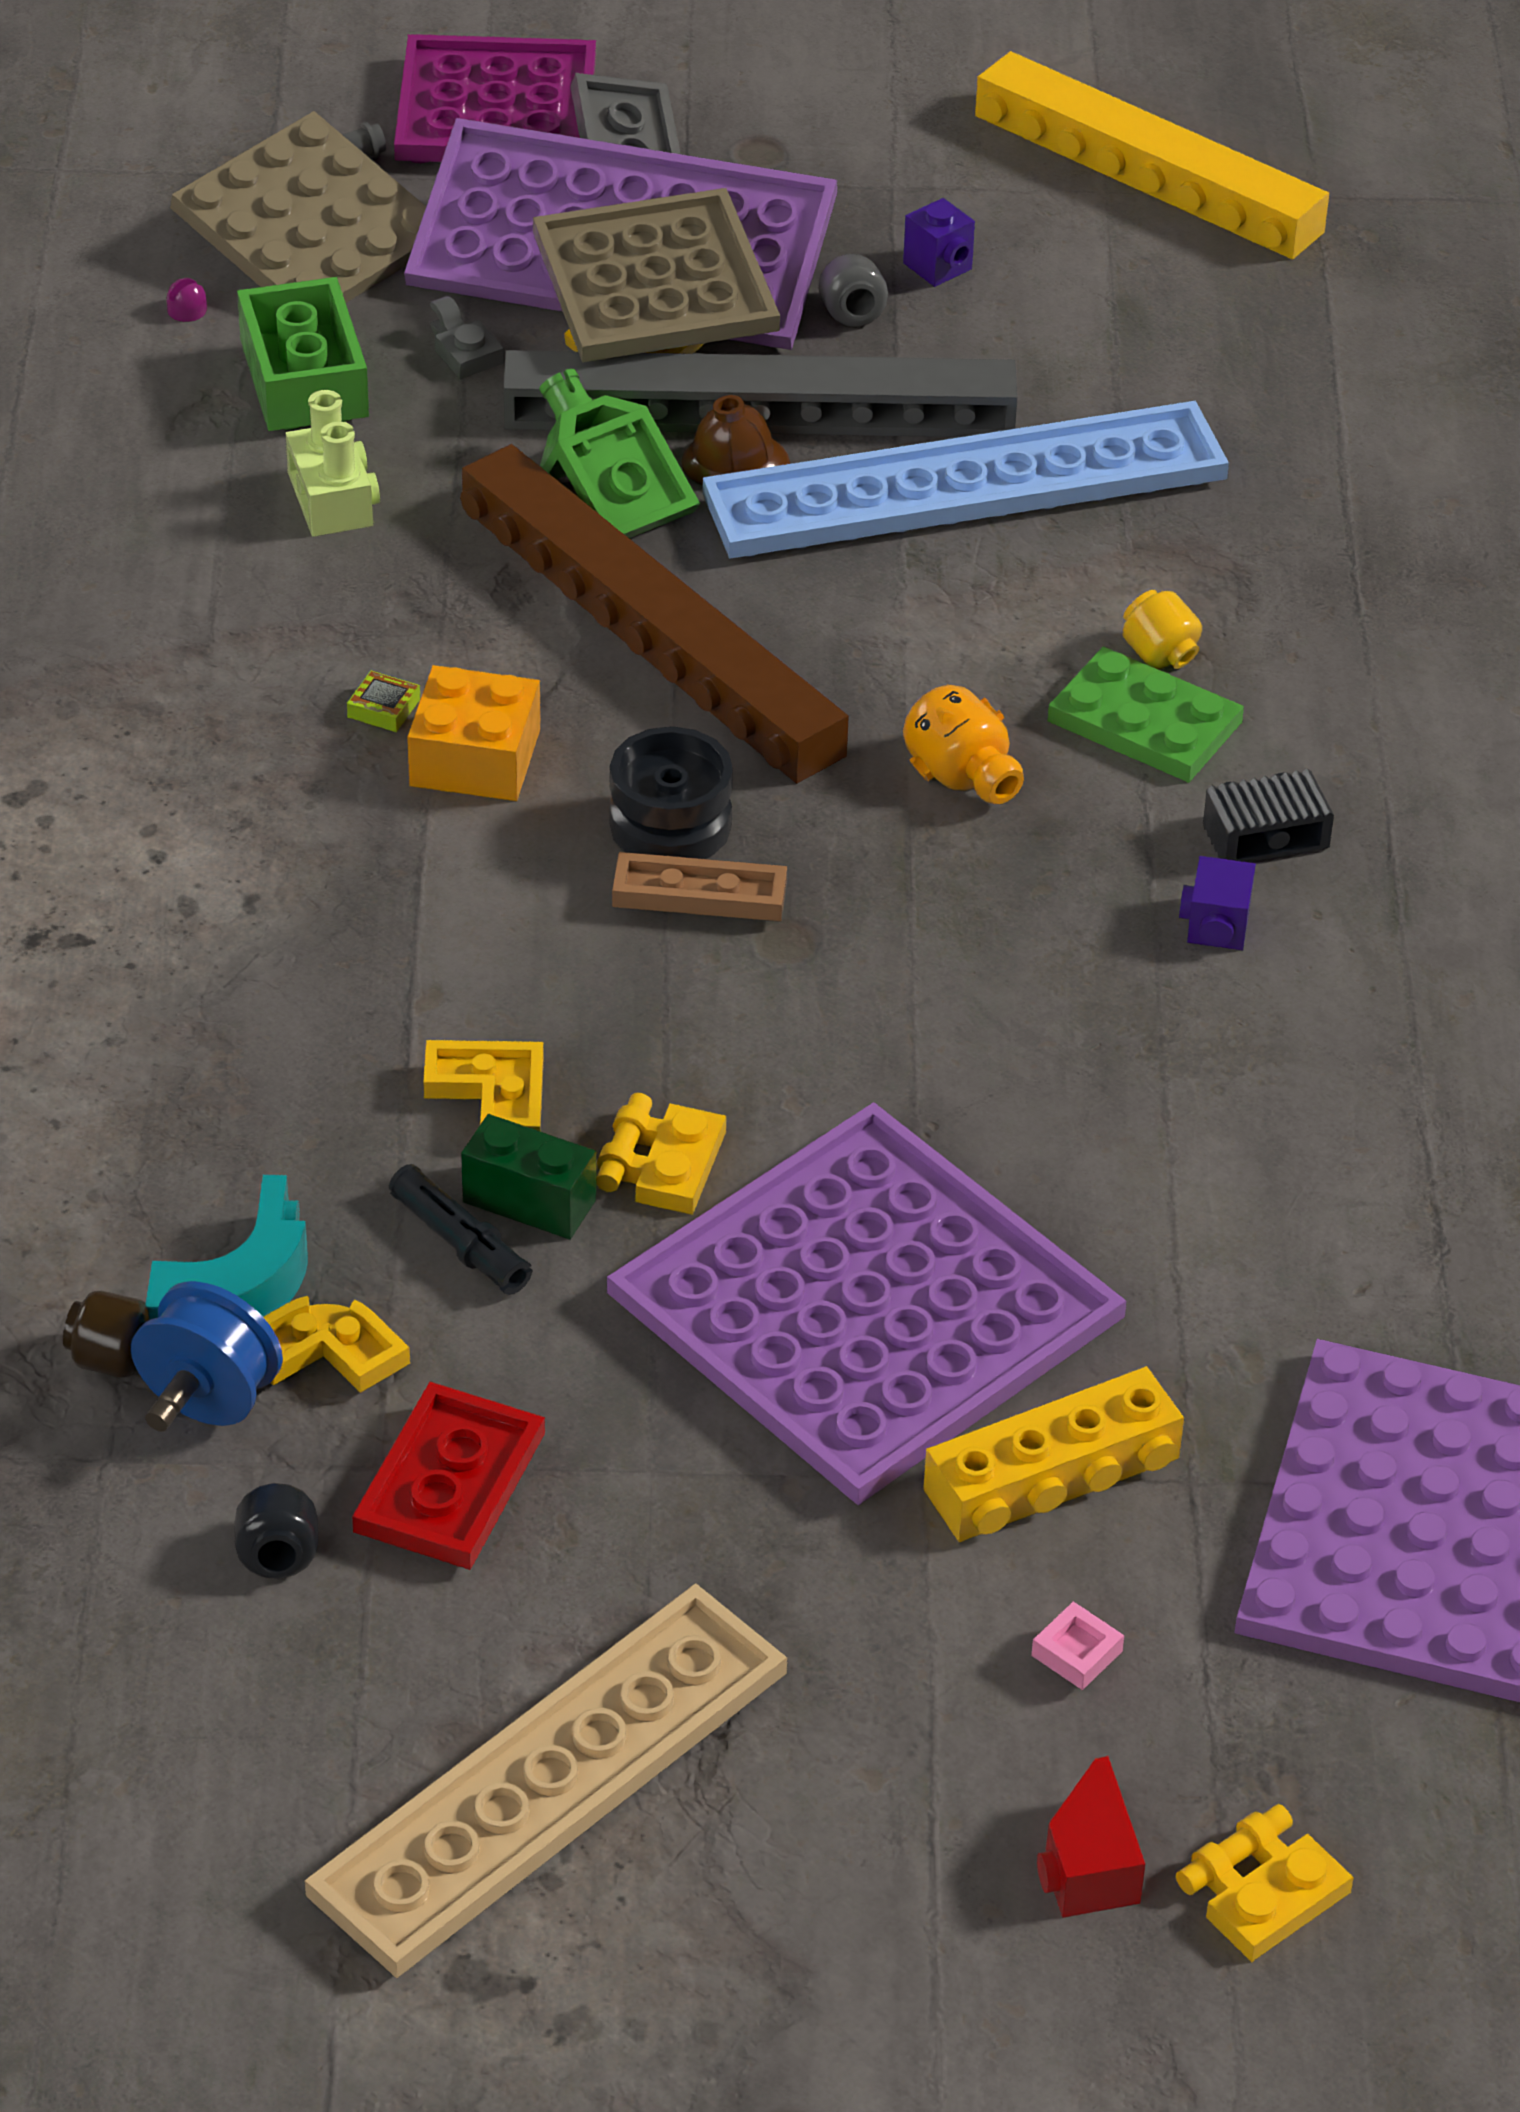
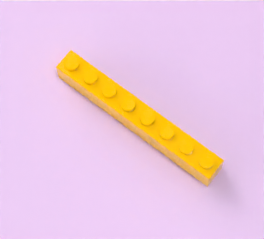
(1152, 155)

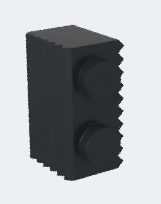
(1268, 817)

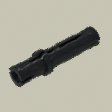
(476, 1242)

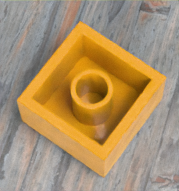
(474, 733)

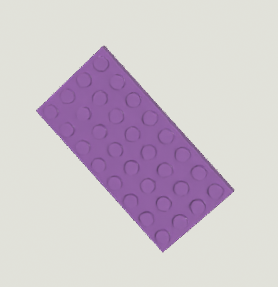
(499, 177)

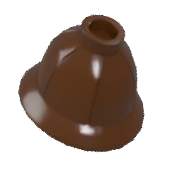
(731, 441)

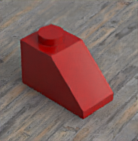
(1092, 1848)

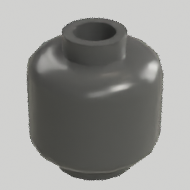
(853, 290)

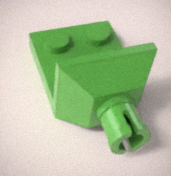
(614, 458)

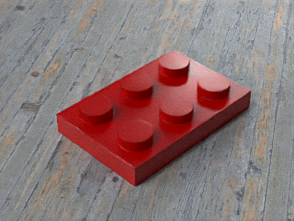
(449, 1475)

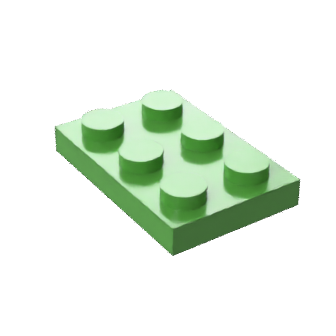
(1145, 714)

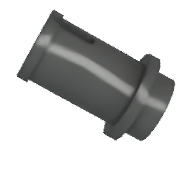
(368, 139)

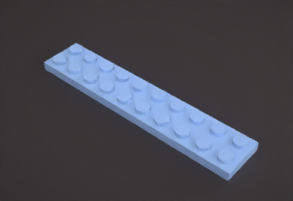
(963, 479)

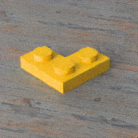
(498, 1072)

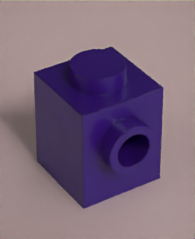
(938, 242)
(1218, 902)

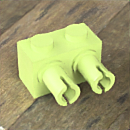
(330, 470)

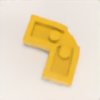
(347, 1337)

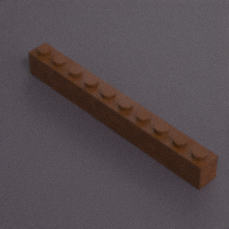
(655, 614)

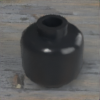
(276, 1531)

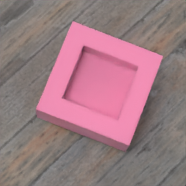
(1077, 1645)

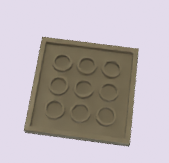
(305, 211)
(655, 274)

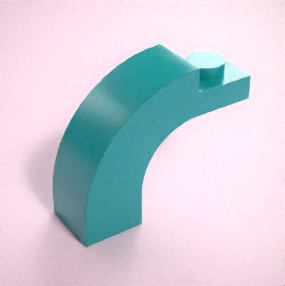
(262, 1270)

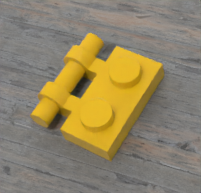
(679, 1157)
(1274, 1898)

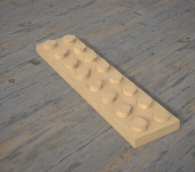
(544, 1780)

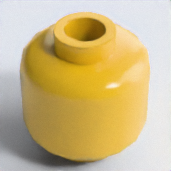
(1162, 629)

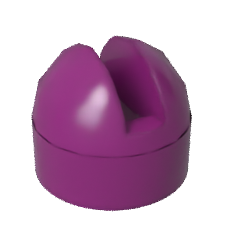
(186, 300)

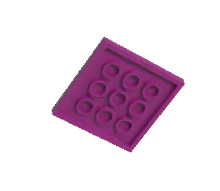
(486, 81)

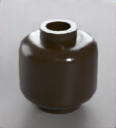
(102, 1332)

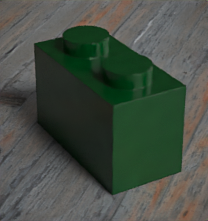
(528, 1176)

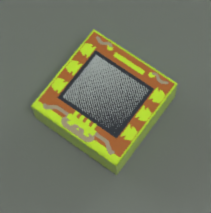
(383, 701)

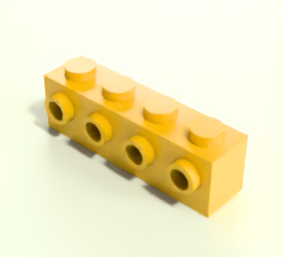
(1053, 1454)

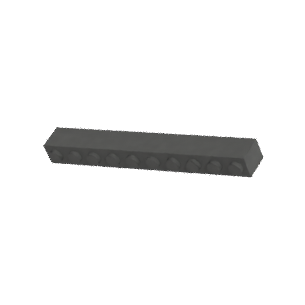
(789, 391)

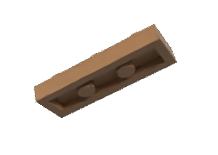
(699, 886)

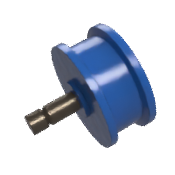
(205, 1356)

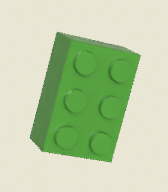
(298, 344)

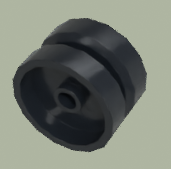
(671, 793)

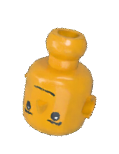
(962, 744)

